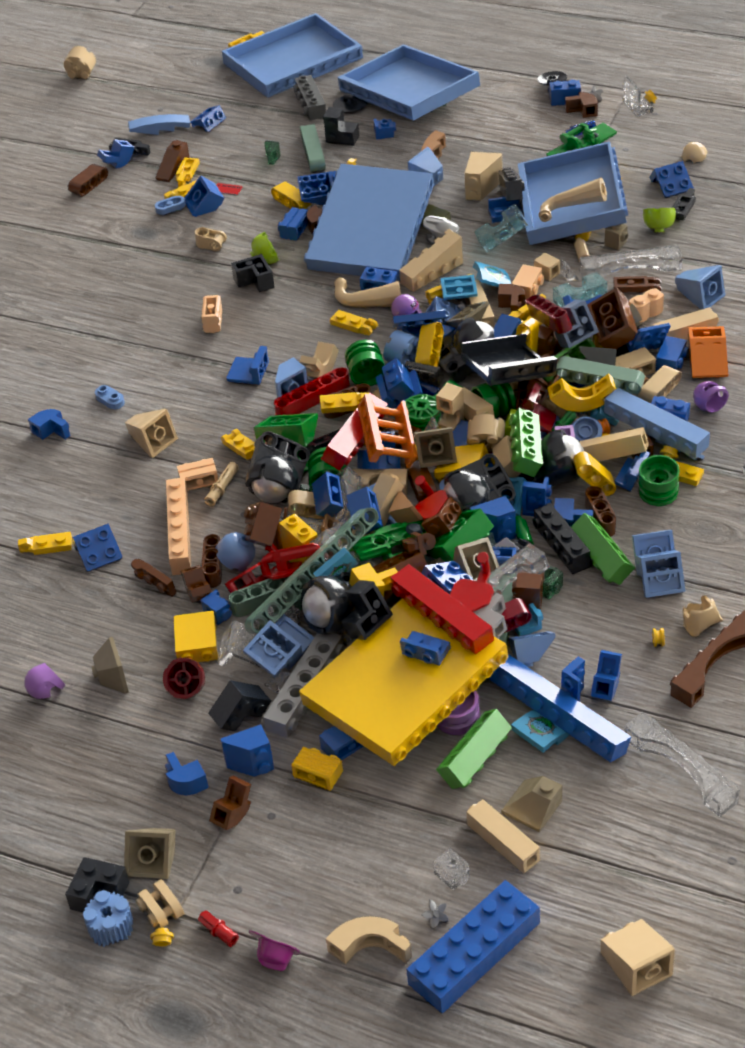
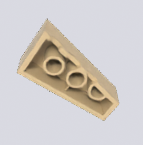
(433, 262)

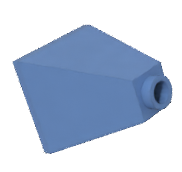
(702, 285)

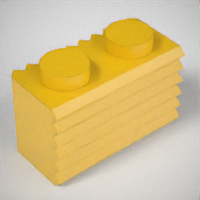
(317, 768)

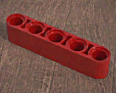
(309, 393)

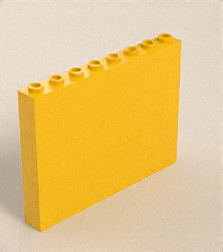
(392, 698)

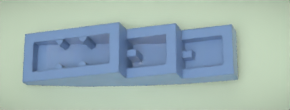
(153, 124)

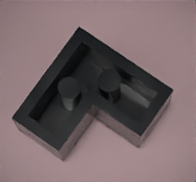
(338, 130)
(252, 271)
(369, 610)
(236, 702)
(94, 877)

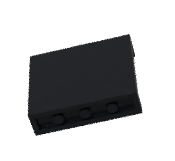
(506, 360)

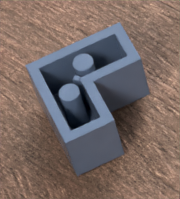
(582, 324)

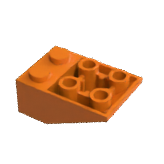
(707, 352)

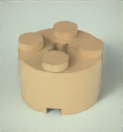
(79, 63)
(485, 430)

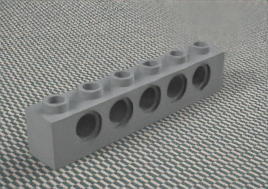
(287, 706)

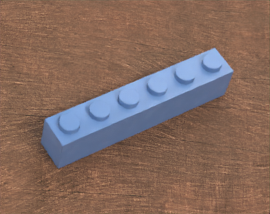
(657, 422)

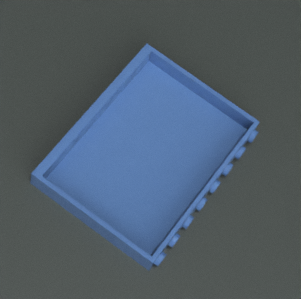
(291, 51)
(409, 81)
(565, 171)
(369, 220)

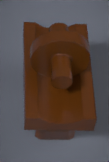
(419, 543)

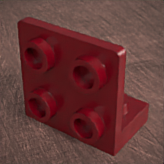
(546, 416)

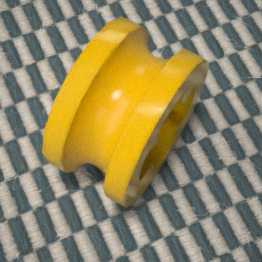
(658, 637)

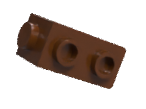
(444, 520)

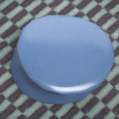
(587, 428)

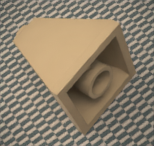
(152, 431)

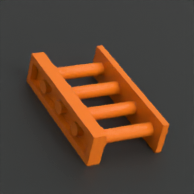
(374, 437)

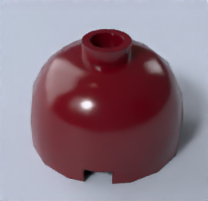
(184, 678)

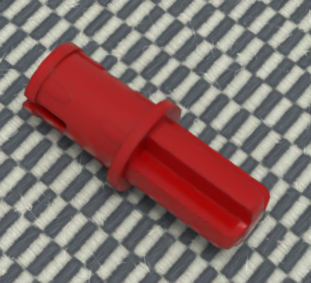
(218, 928)

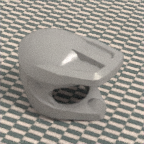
(438, 226)

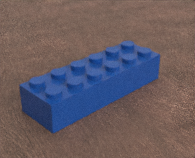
(473, 946)

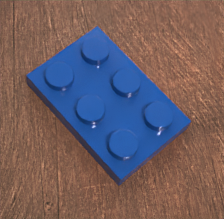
(418, 319)

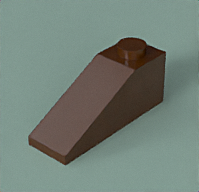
(172, 160)

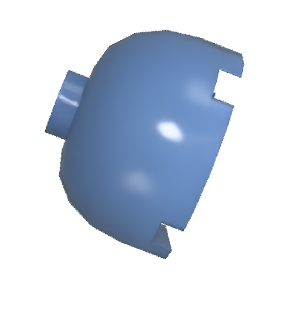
(235, 551)

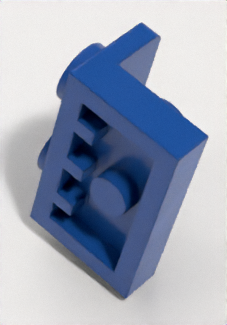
(209, 118)
(499, 205)
(630, 471)
(535, 496)
(425, 648)
(573, 678)

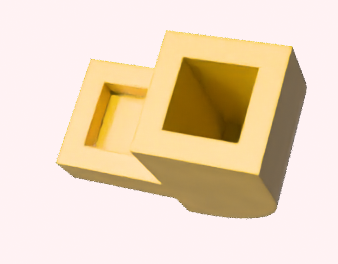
(367, 573)

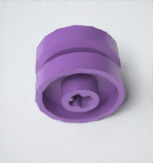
(462, 717)

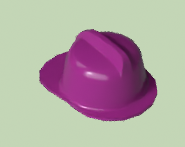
(272, 953)

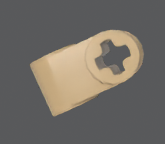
(208, 238)

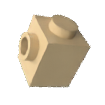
(549, 265)

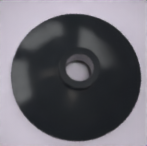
(552, 76)

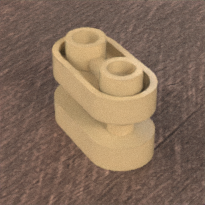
(156, 915)

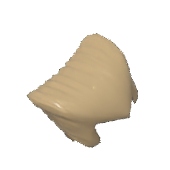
(700, 616)

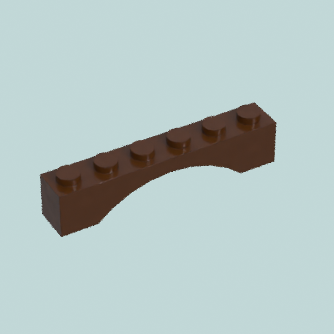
(690, 683)

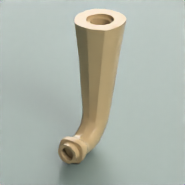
(587, 193)
(374, 297)

